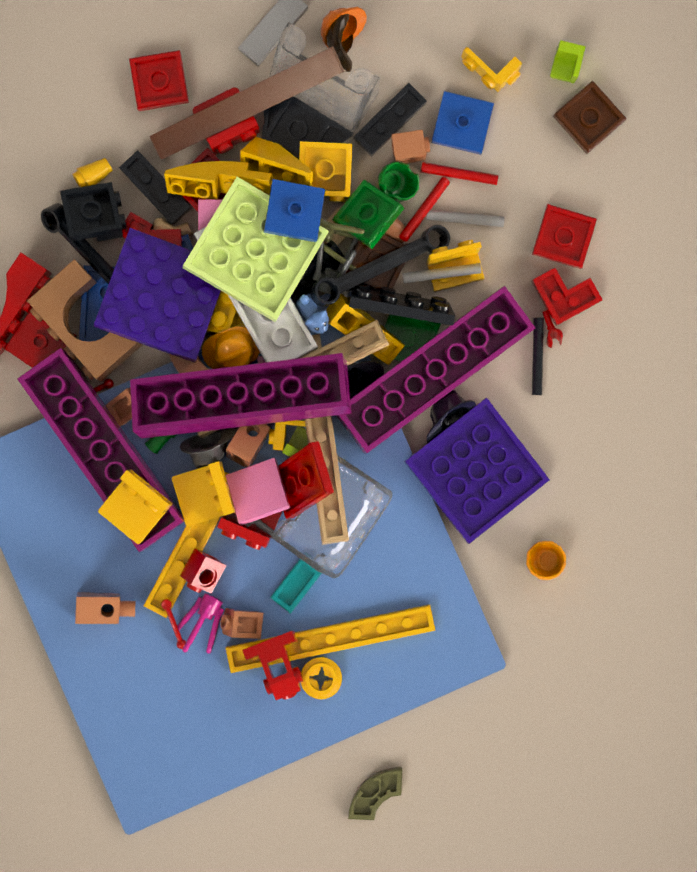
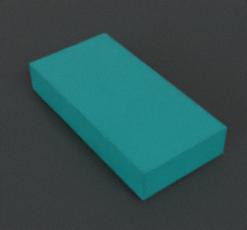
(295, 586)

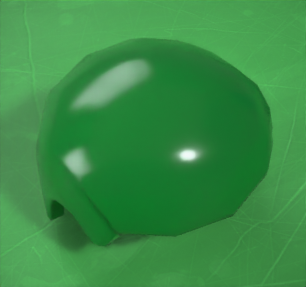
(398, 181)

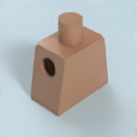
(245, 448)
(90, 612)

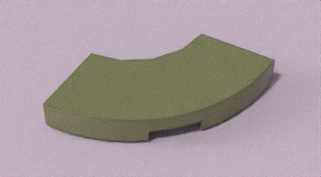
(374, 792)

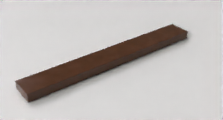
(247, 103)

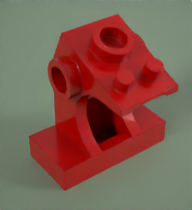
(285, 685)

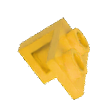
(508, 74)
(278, 435)

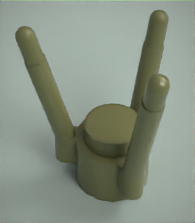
(342, 230)

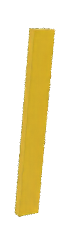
(342, 636)

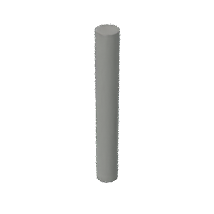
(467, 218)
(440, 273)

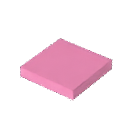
(257, 491)

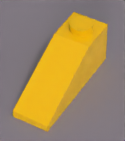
(274, 159)
(350, 319)

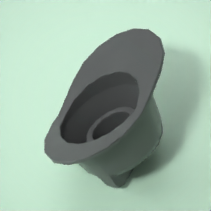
(209, 448)

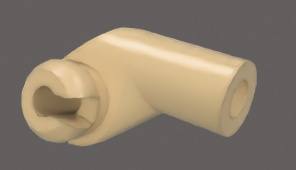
(160, 223)

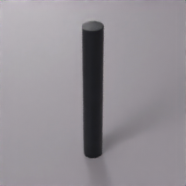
(537, 365)

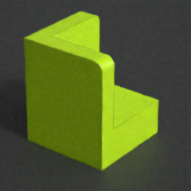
(567, 61)
(297, 442)

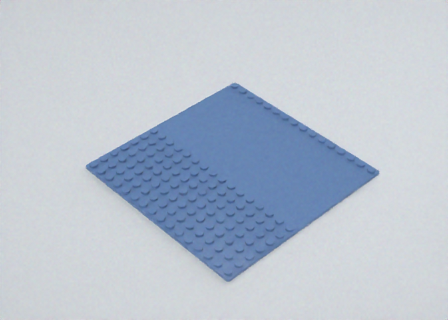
(178, 722)

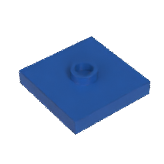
(462, 123)
(294, 210)

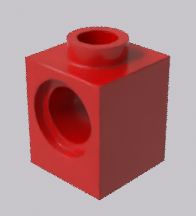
(196, 564)

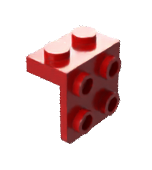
(226, 139)
(253, 534)

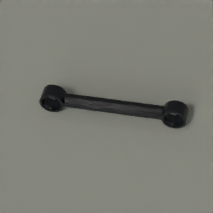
(83, 247)
(379, 265)

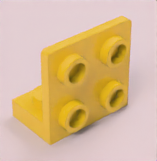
(464, 254)
(203, 494)
(134, 507)

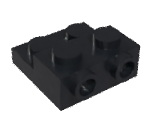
(93, 212)

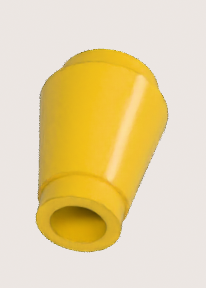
(92, 173)

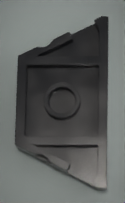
(296, 122)

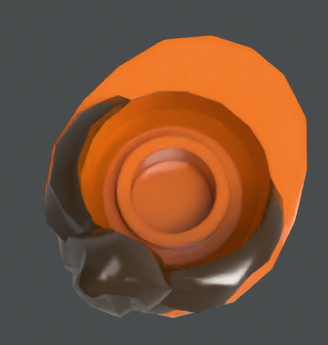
(340, 29)

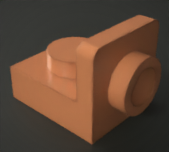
(121, 407)
(242, 623)

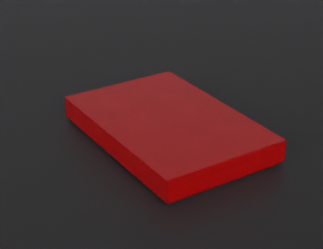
(305, 479)

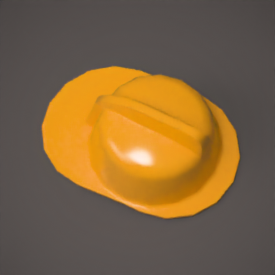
(230, 348)

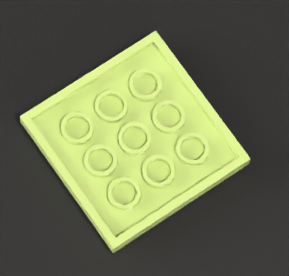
(246, 261)

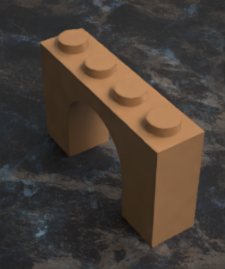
(53, 306)

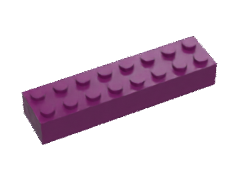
(435, 369)
(240, 396)
(91, 433)

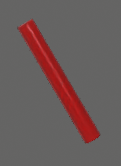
(459, 173)
(424, 209)

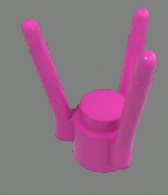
(208, 607)

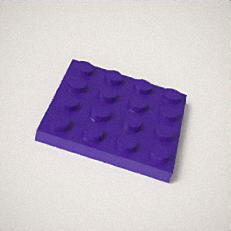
(156, 298)
(477, 470)

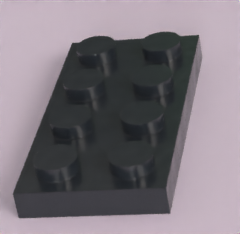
(408, 305)

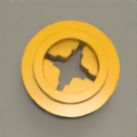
(329, 686)

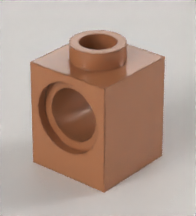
(410, 146)

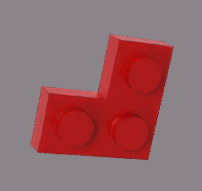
(560, 301)

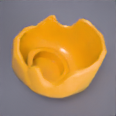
(546, 560)

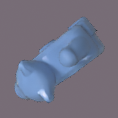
(315, 318)

